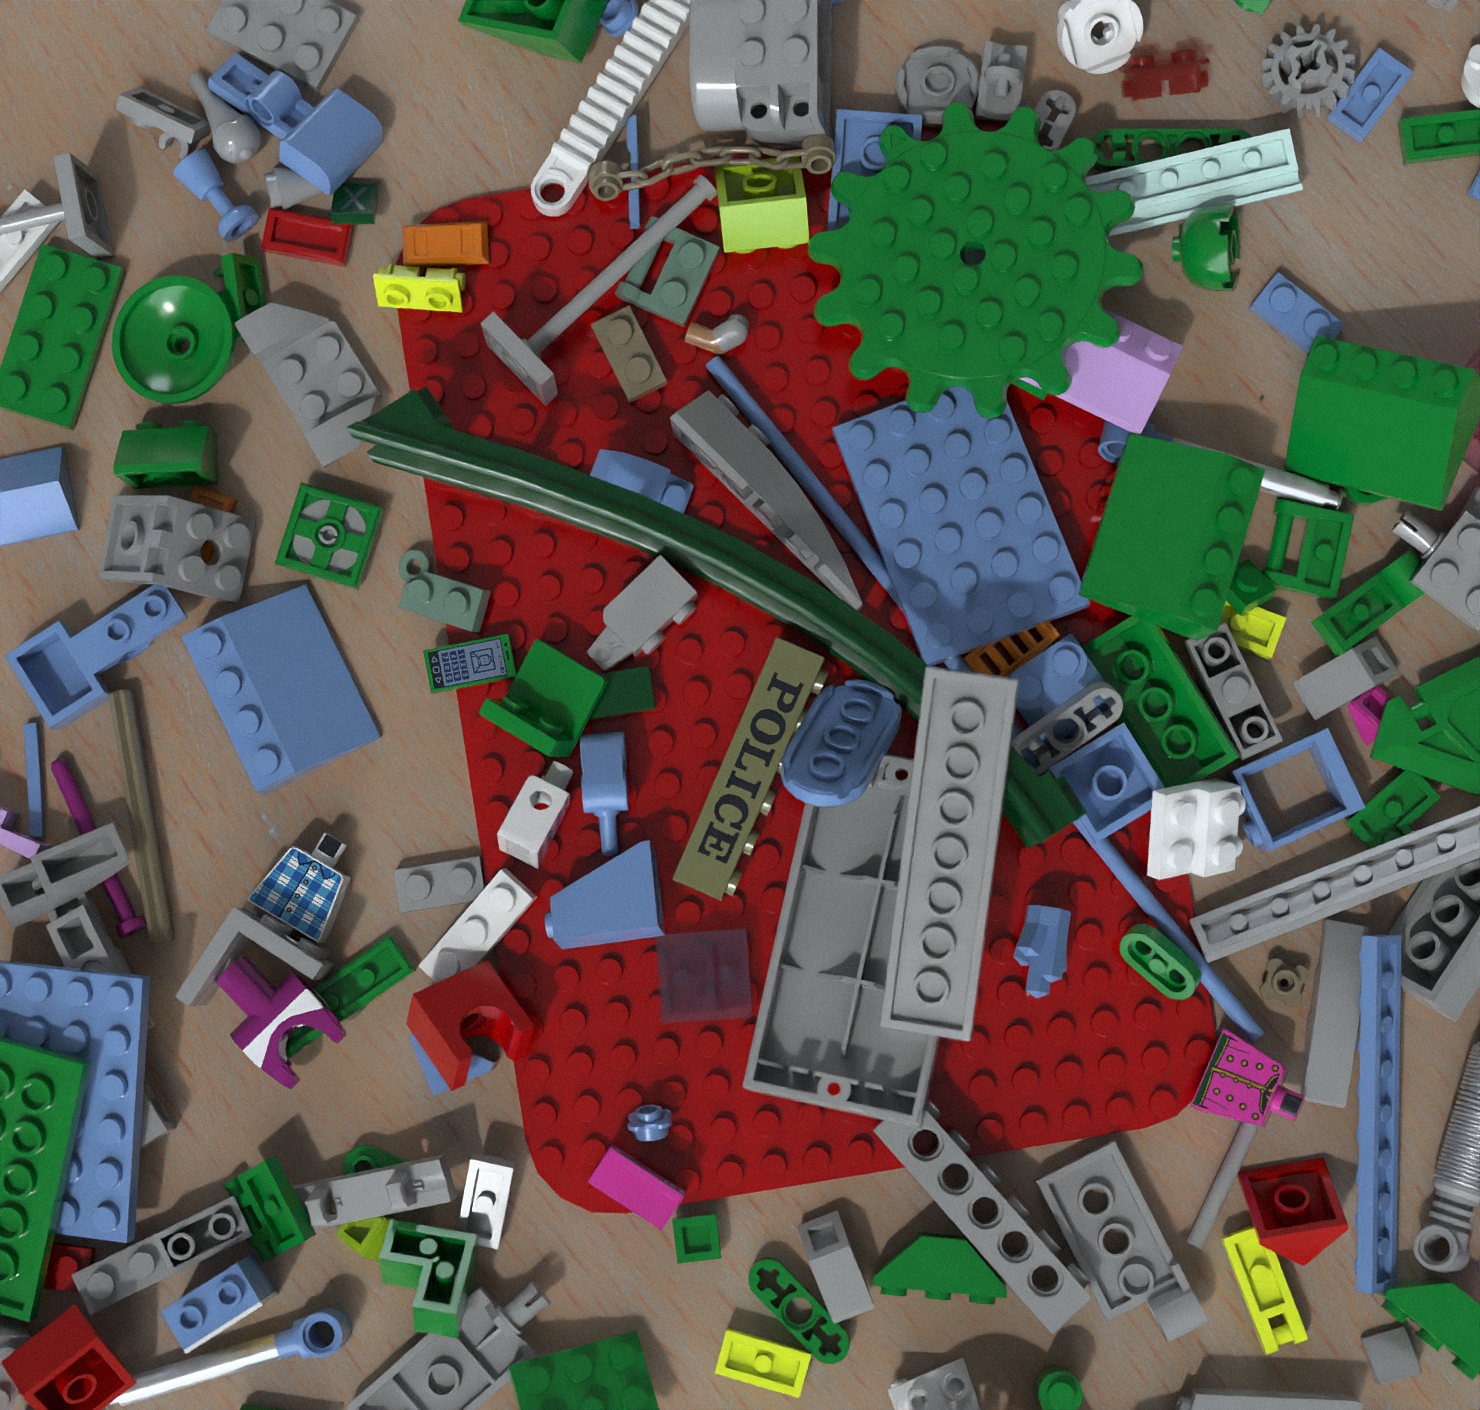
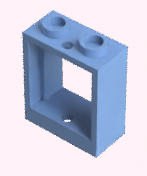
(1335, 778)

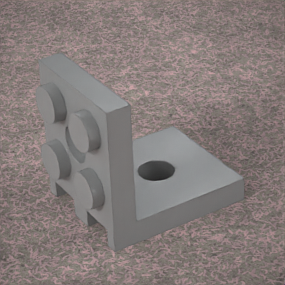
(161, 544)
(232, 938)

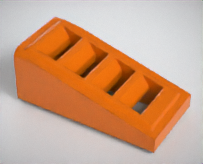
(1049, 637)

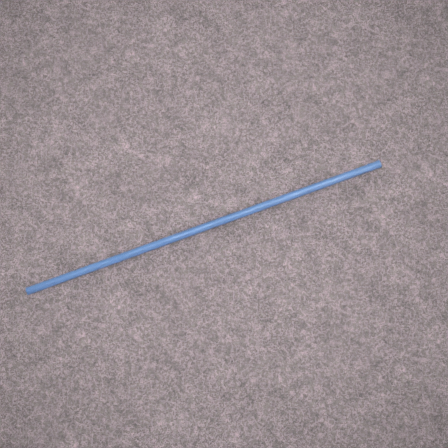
(875, 564)

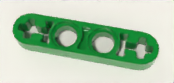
(1168, 140)

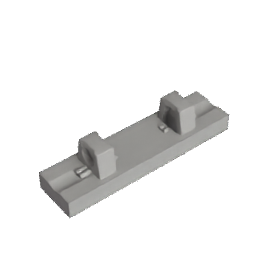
(377, 1192)

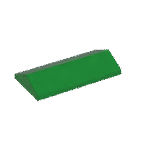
(1161, 703)

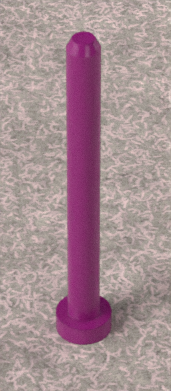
(128, 920)

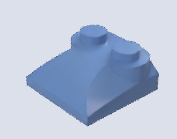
(1051, 681)
(1110, 781)

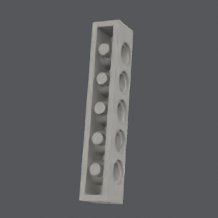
(1051, 1304)

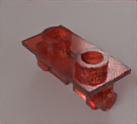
(1181, 72)

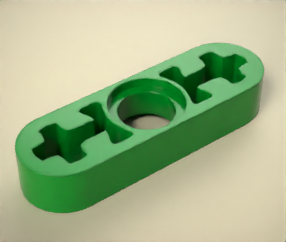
(814, 1342)

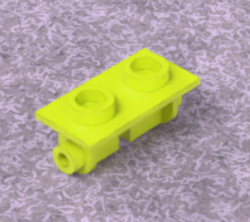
(405, 289)

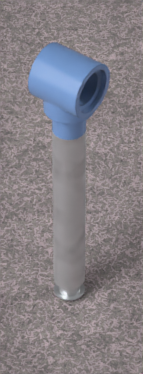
(1274, 480)
(240, 1357)

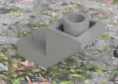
(1345, 678)
(835, 1267)

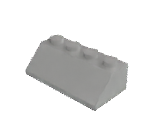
(1442, 940)

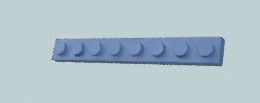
(1378, 1112)

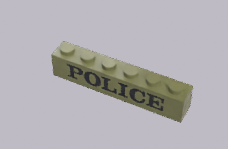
(749, 770)

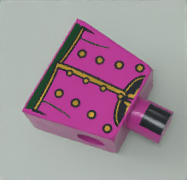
(1245, 1085)

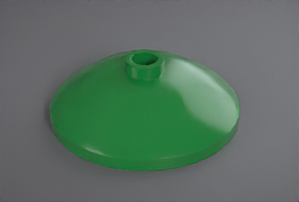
(151, 334)

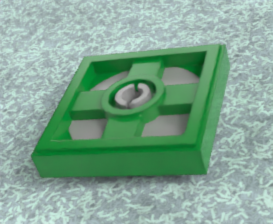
(329, 536)

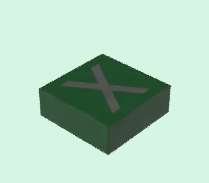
(355, 204)

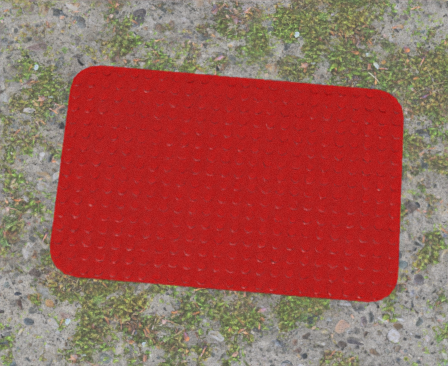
(1038, 1071)

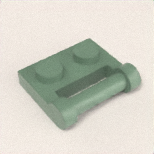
(679, 280)

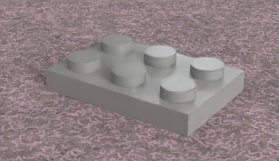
(286, 35)

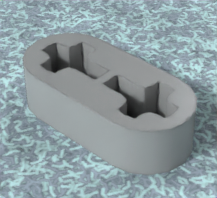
(1055, 131)

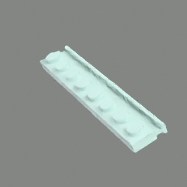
(1187, 182)

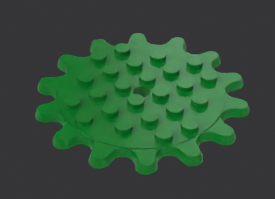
(988, 320)

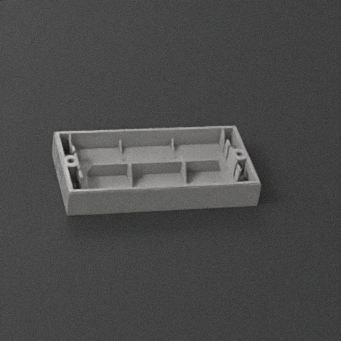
(832, 966)

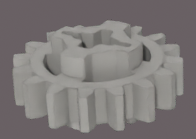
(1302, 55)

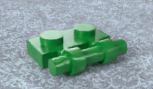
(270, 1209)

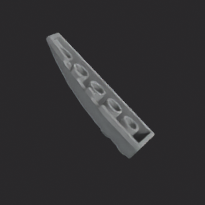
(763, 485)

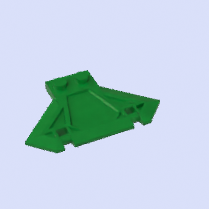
(1451, 745)

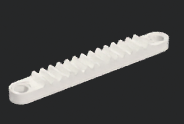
(611, 101)

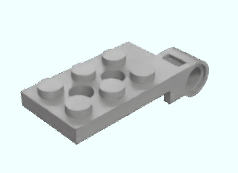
(1144, 1267)

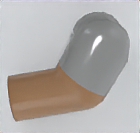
(721, 338)

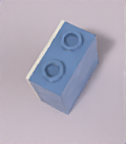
(219, 1303)

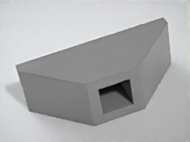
(1232, 692)

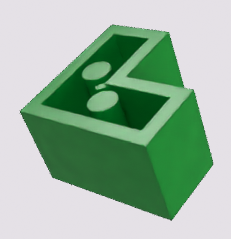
(437, 1265)

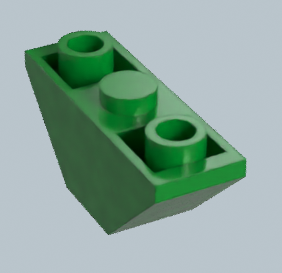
(939, 1267)
(1444, 1316)

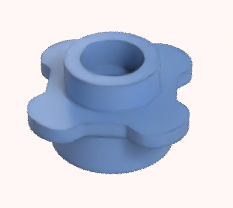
(650, 1122)

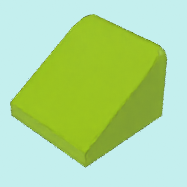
(365, 1235)

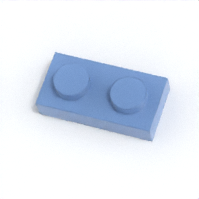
(1370, 95)
(1295, 313)

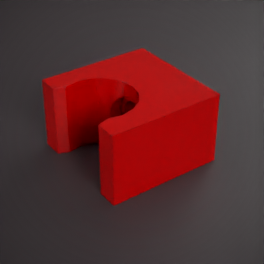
(463, 1007)

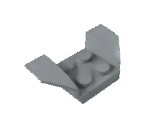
(313, 374)

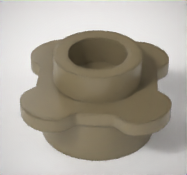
(1271, 987)

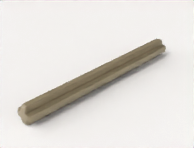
(141, 816)

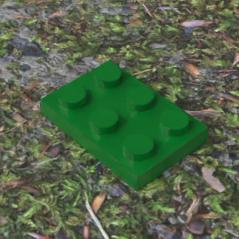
(586, 1377)

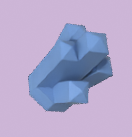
(1043, 947)

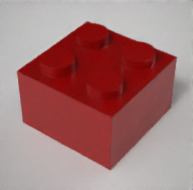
(68, 1366)

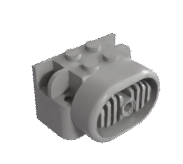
(762, 68)

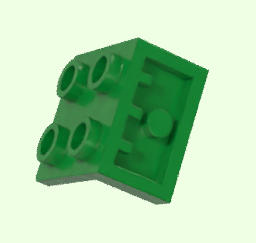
(548, 701)

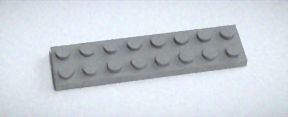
(949, 852)

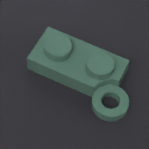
(441, 596)

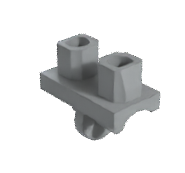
(1000, 81)

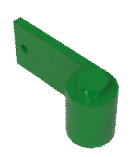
(1057, 1388)

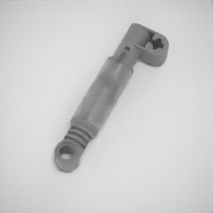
(1456, 1179)

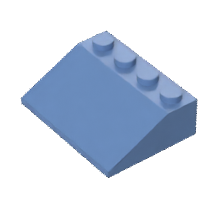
(281, 688)

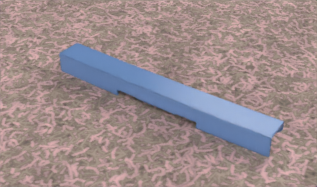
(634, 194)
(34, 780)

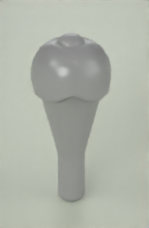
(234, 135)

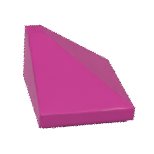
(1367, 712)

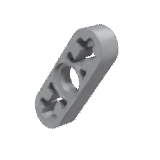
(1098, 719)

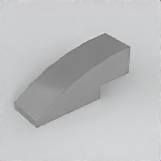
(61, 874)

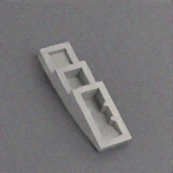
(1333, 1015)

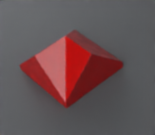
(1294, 1208)

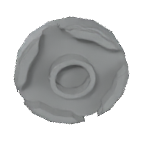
(934, 80)

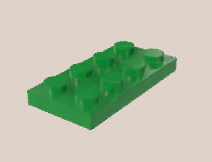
(58, 336)

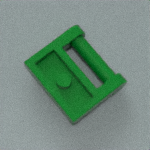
(1320, 552)

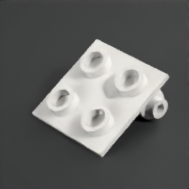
(938, 1389)

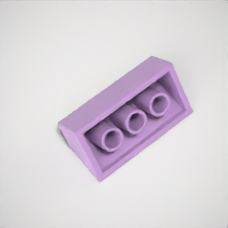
(1123, 379)

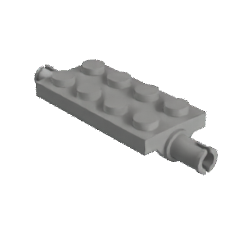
(1449, 563)
(460, 1371)

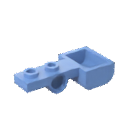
(316, 142)
(65, 669)

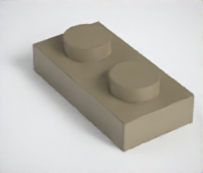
(629, 354)

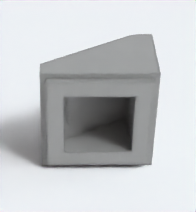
(1390, 1356)

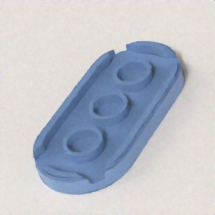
(840, 743)

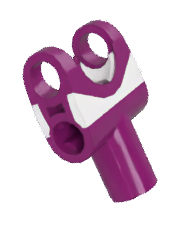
(274, 1016)

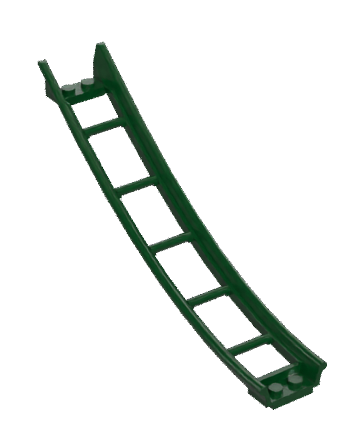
(420, 440)

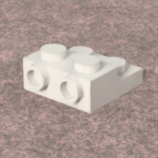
(1195, 829)

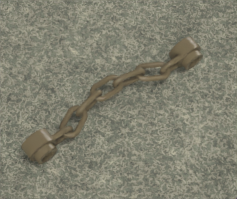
(816, 155)

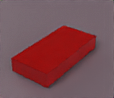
(306, 237)

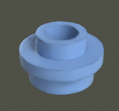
(619, 16)

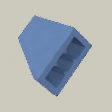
(610, 903)

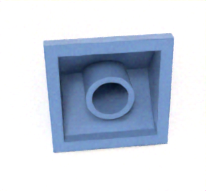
(36, 497)

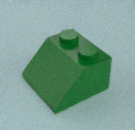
(167, 456)

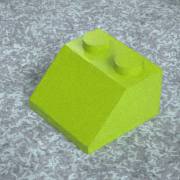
(761, 207)

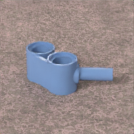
(605, 783)

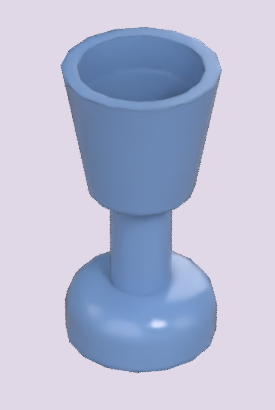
(204, 181)

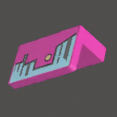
(637, 1187)

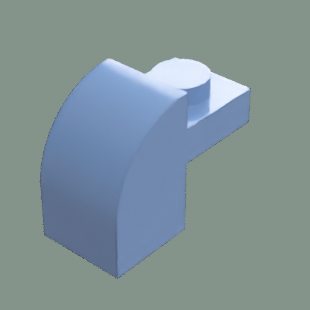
(643, 478)

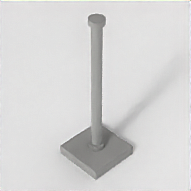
(80, 208)
(524, 355)

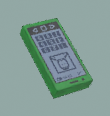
(470, 664)

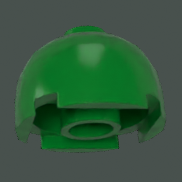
(1209, 247)

